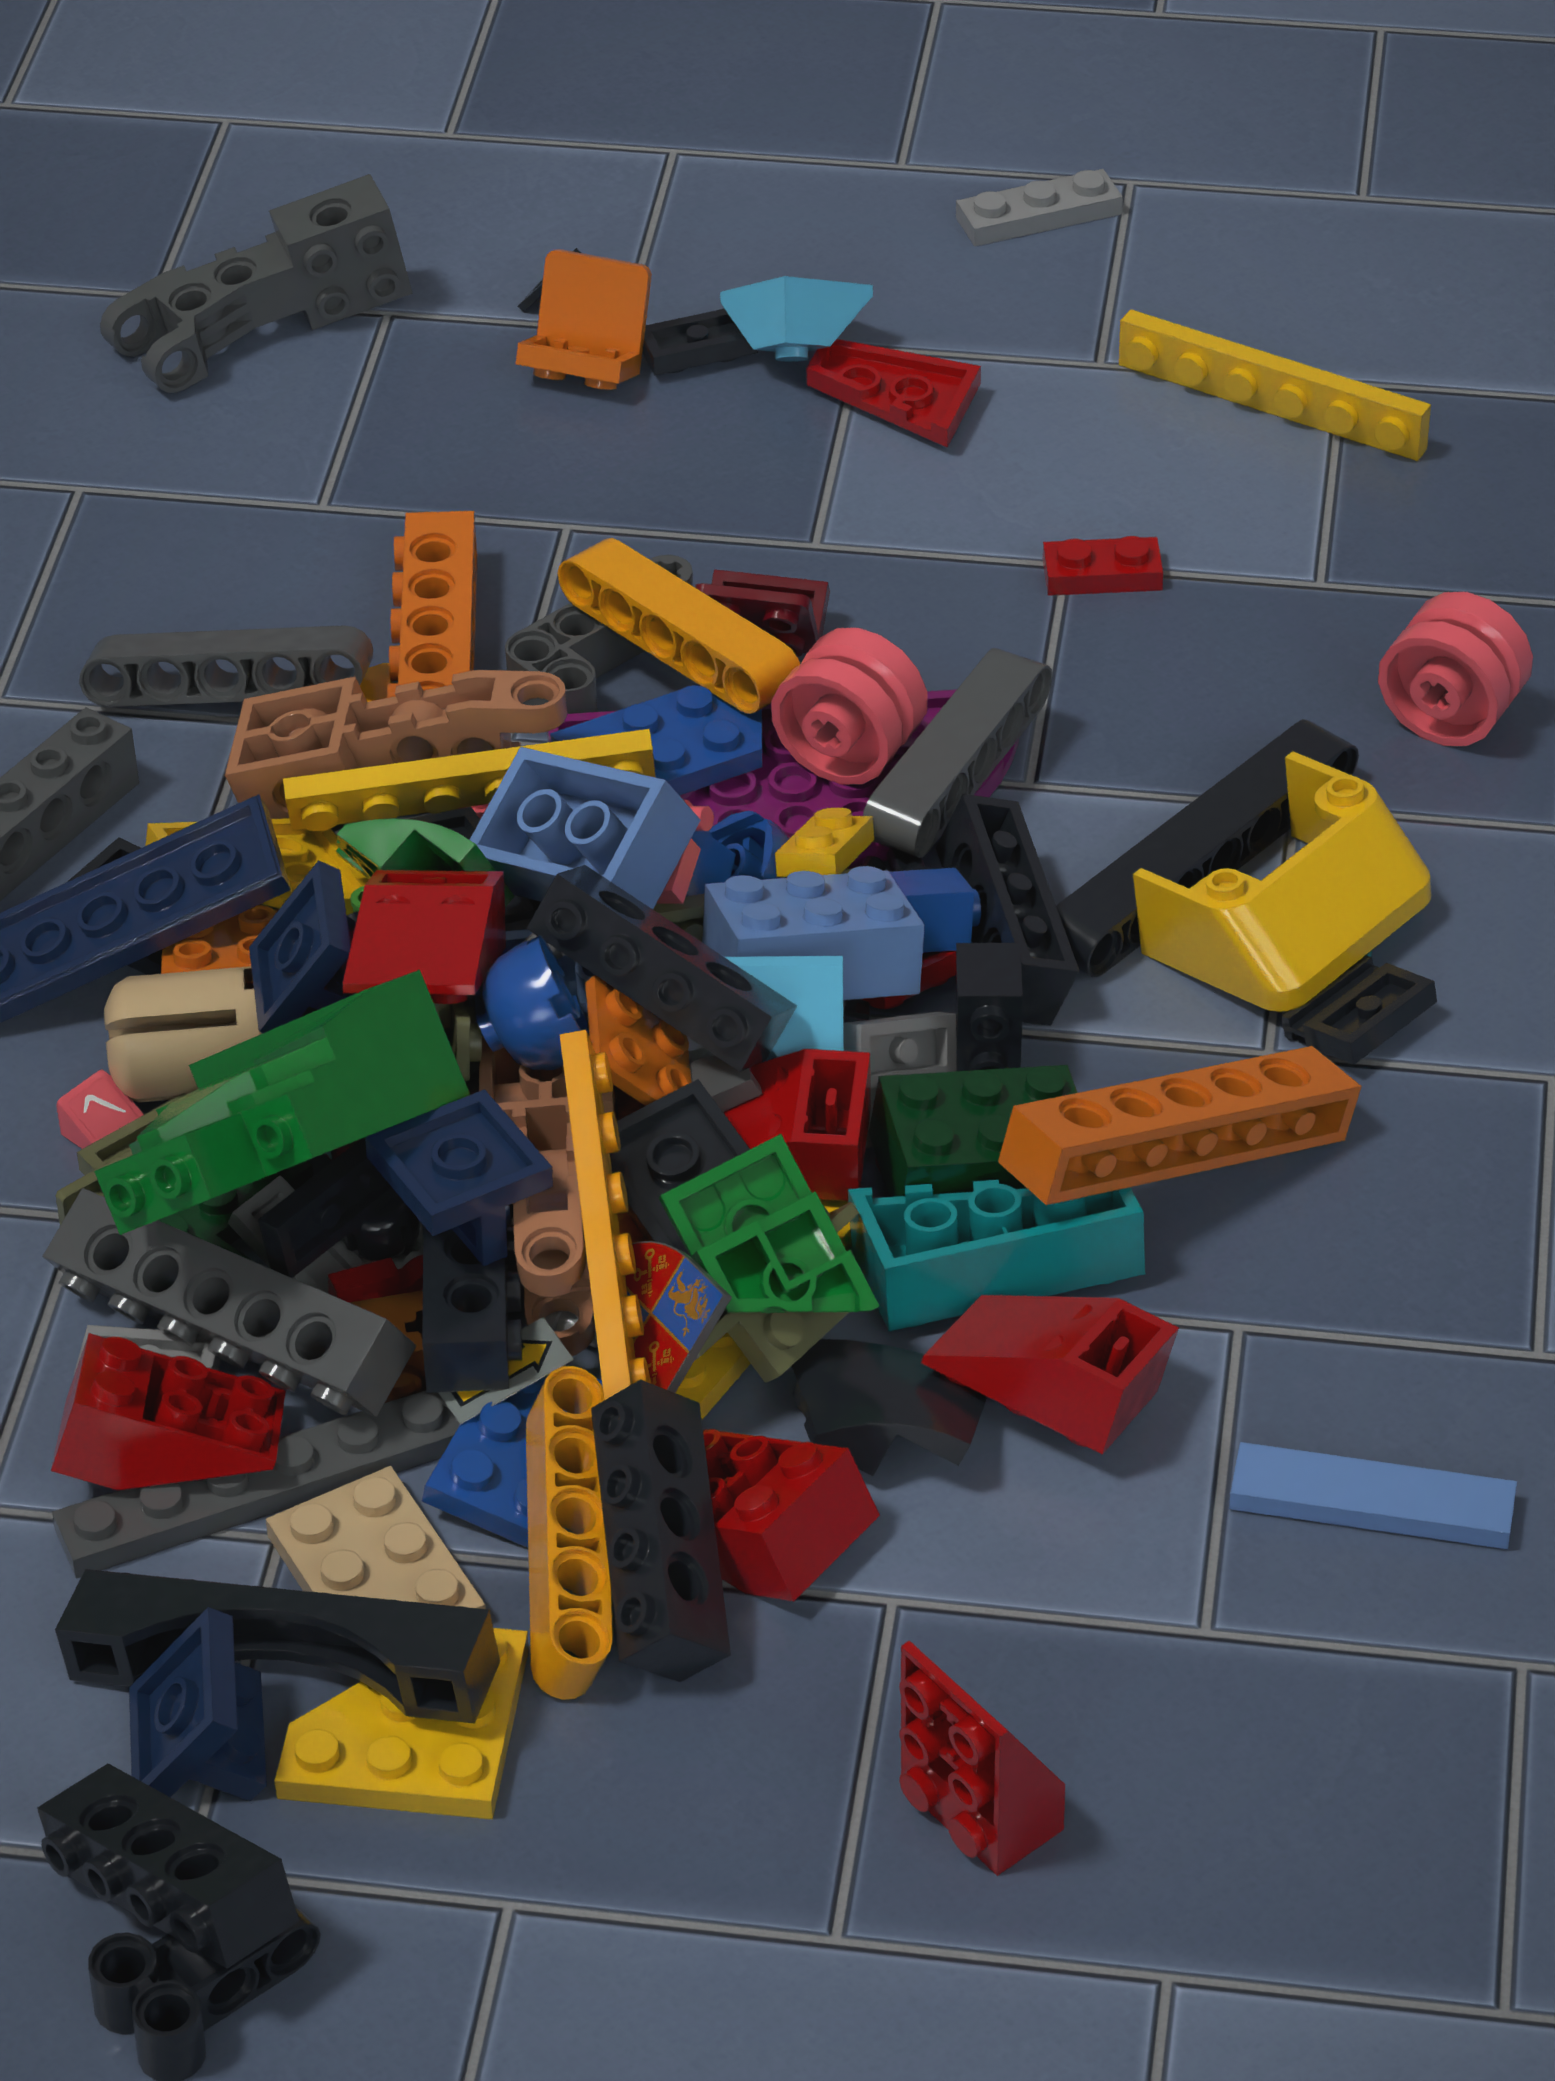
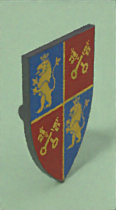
(677, 1309)

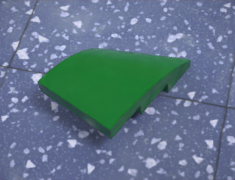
(409, 846)
(767, 1236)

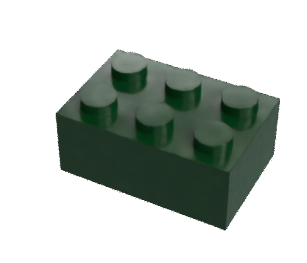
(953, 1124)

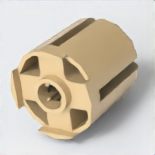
(172, 1021)

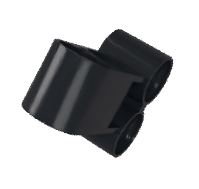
(178, 1994)

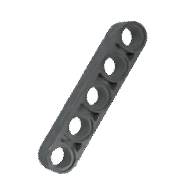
(204, 680)
(957, 750)

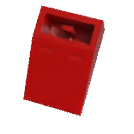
(430, 923)
(819, 1108)
(1059, 1360)
(162, 1419)
(782, 1510)
(972, 1770)

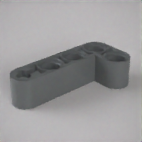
(578, 647)

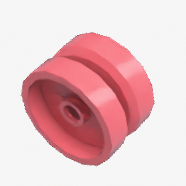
(1455, 668)
(849, 706)

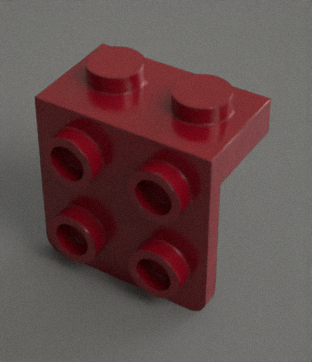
(781, 606)

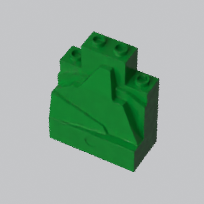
(289, 1100)

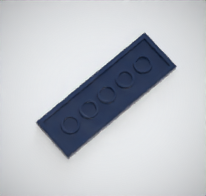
(138, 905)

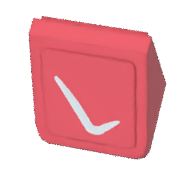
(94, 1110)

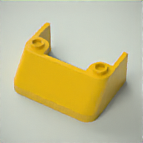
(1310, 916)

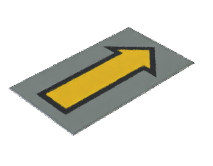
(540, 1356)

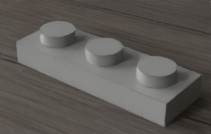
(1039, 207)

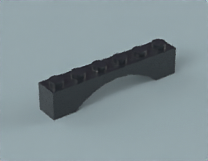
(416, 1654)

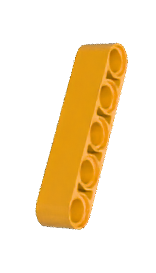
(677, 624)
(560, 1557)

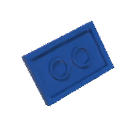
(486, 1468)

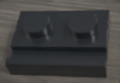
(1360, 1010)

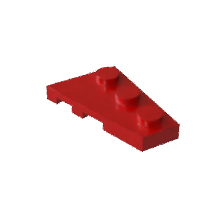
(898, 386)

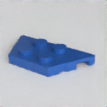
(692, 736)

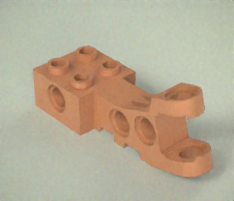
(337, 730)
(547, 1224)

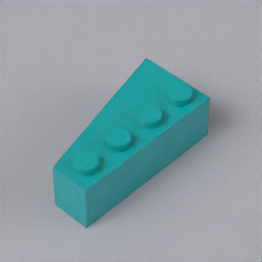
(943, 1251)

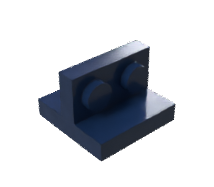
(303, 951)
(462, 1170)
(199, 1715)

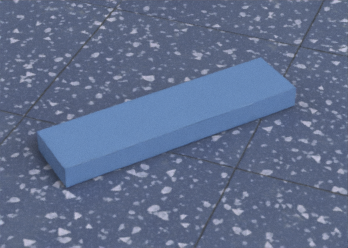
(1373, 1495)

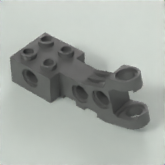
(326, 258)

